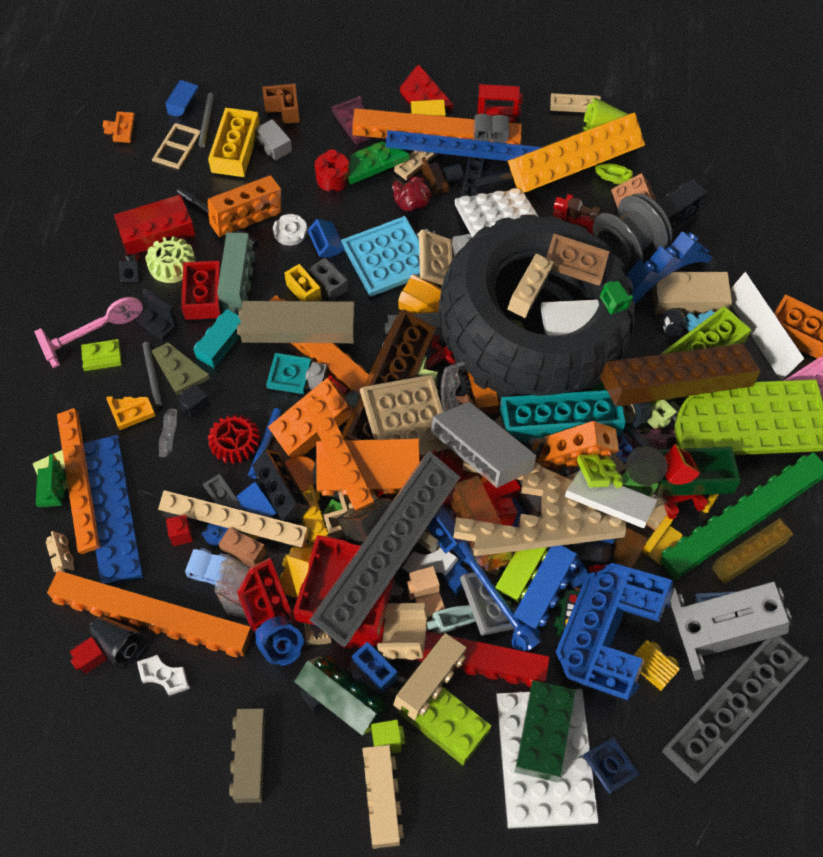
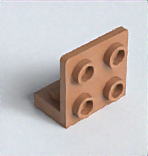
(635, 185)

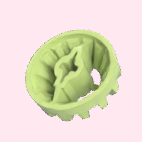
(169, 264)

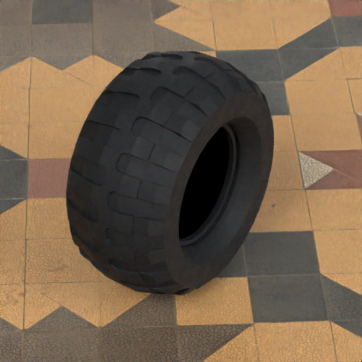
(500, 351)

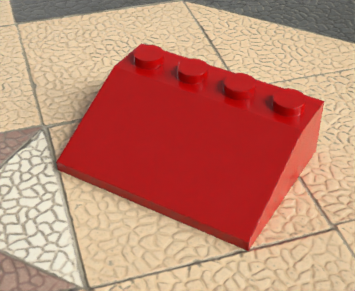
(152, 223)

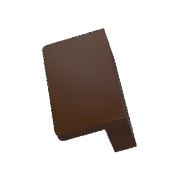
(434, 177)

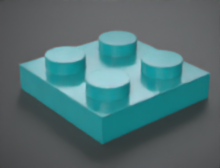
(288, 373)

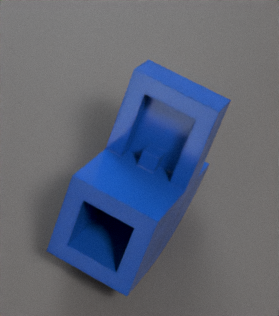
(452, 579)

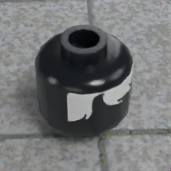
(674, 322)

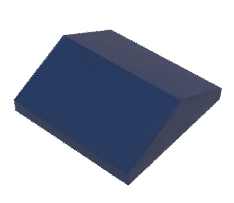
(611, 765)

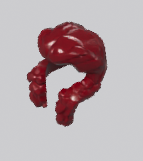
(413, 195)

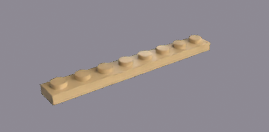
(234, 518)

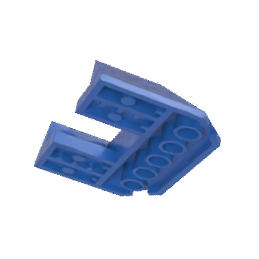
(595, 620)

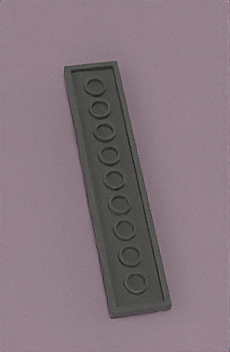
(384, 549)

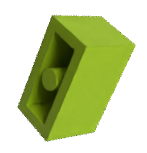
(388, 734)

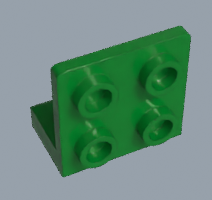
(50, 484)

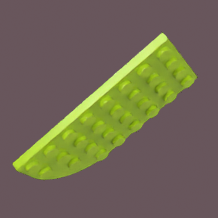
(755, 419)

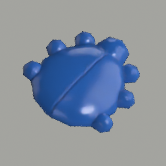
(214, 534)

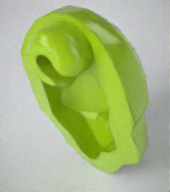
(614, 173)

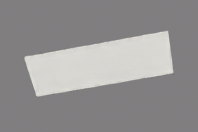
(764, 327)

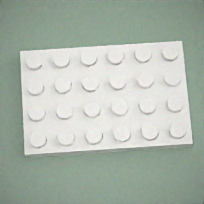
(541, 801)

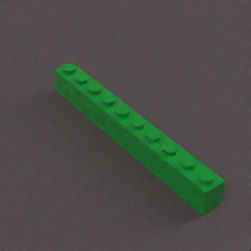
(742, 517)

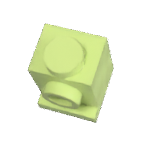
(661, 414)

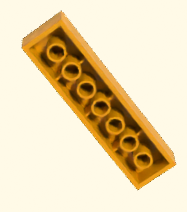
(576, 153)

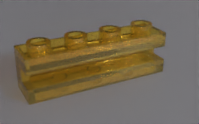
(752, 551)

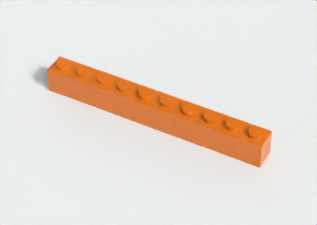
(376, 123)
(150, 613)

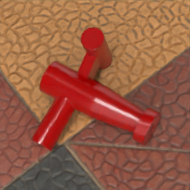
(441, 354)

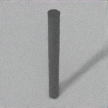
(205, 125)
(152, 374)

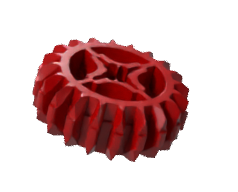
(221, 442)

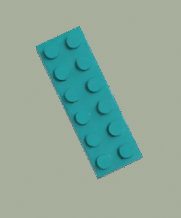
(549, 414)

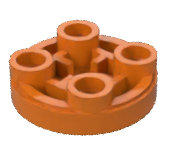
(302, 471)

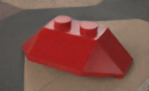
(263, 595)

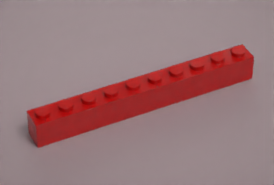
(480, 658)

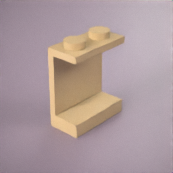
(404, 631)

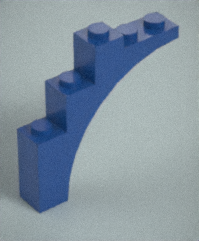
(666, 260)

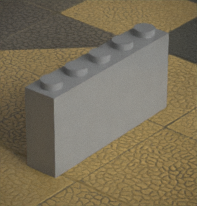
(483, 444)

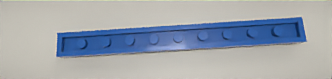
(455, 146)

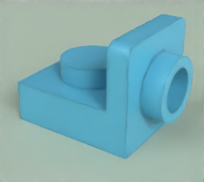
(694, 322)

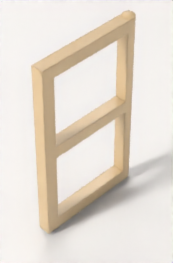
(187, 149)

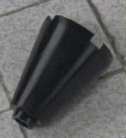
(118, 641)

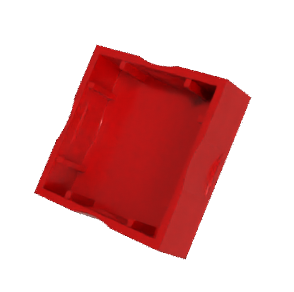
(325, 566)

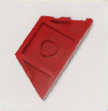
(422, 88)

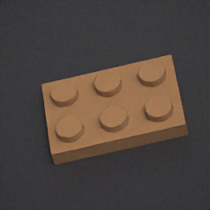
(577, 259)

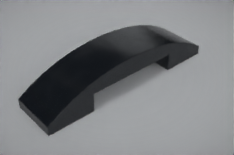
(592, 551)

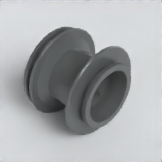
(637, 229)

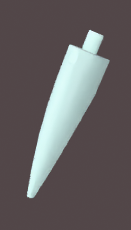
(451, 619)

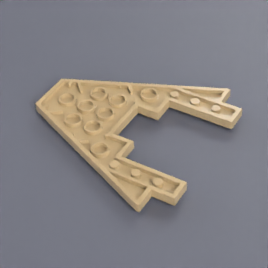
(561, 520)

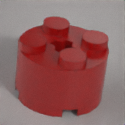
(332, 170)

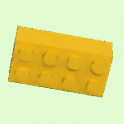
(234, 142)

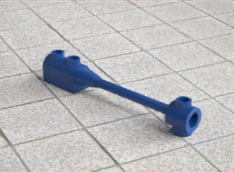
(442, 528)

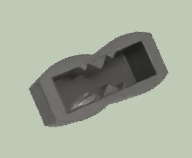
(491, 128)

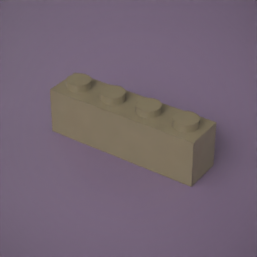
(248, 756)

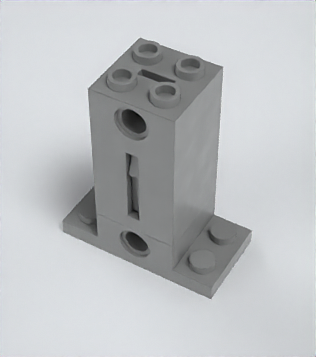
(729, 621)

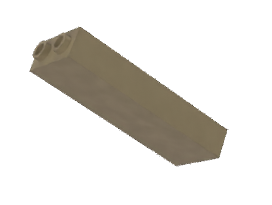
(296, 322)

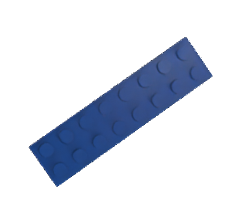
(118, 550)

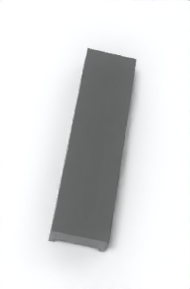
(734, 707)

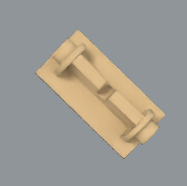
(58, 545)

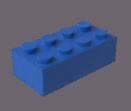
(545, 586)

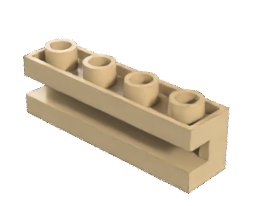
(430, 676)

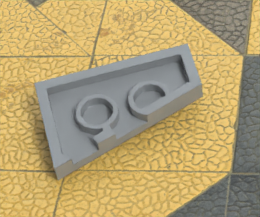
(484, 608)

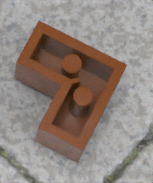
(282, 99)

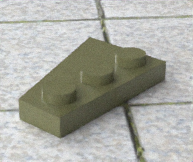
(178, 369)

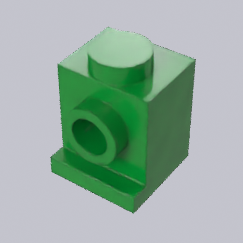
(615, 297)

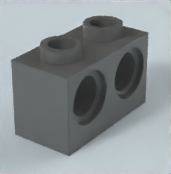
(328, 279)

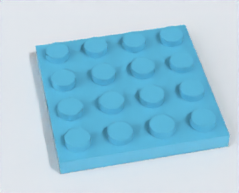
(384, 255)

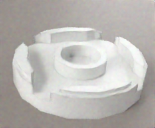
(290, 229)

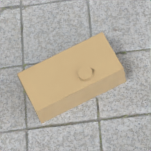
(692, 292)

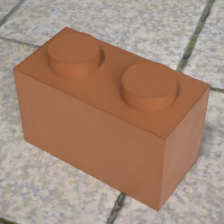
(242, 547)

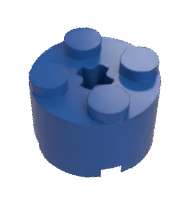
(279, 640)

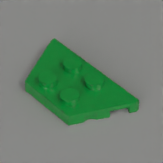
(374, 160)

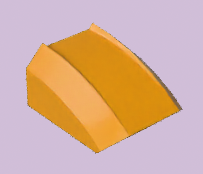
(420, 296)

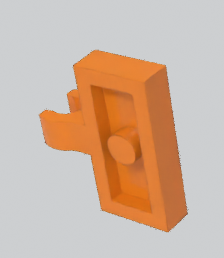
(121, 128)

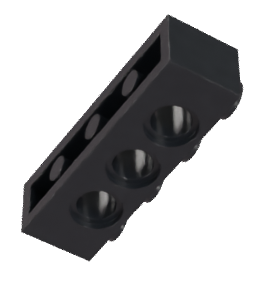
(280, 486)

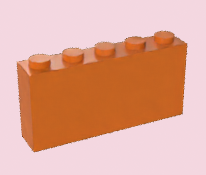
(382, 464)

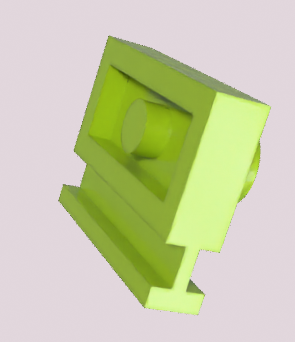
(101, 355)

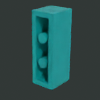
(218, 339)

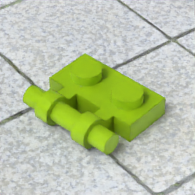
(599, 472)

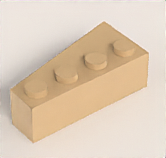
(381, 797)

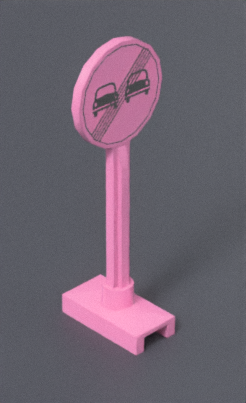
(119, 312)

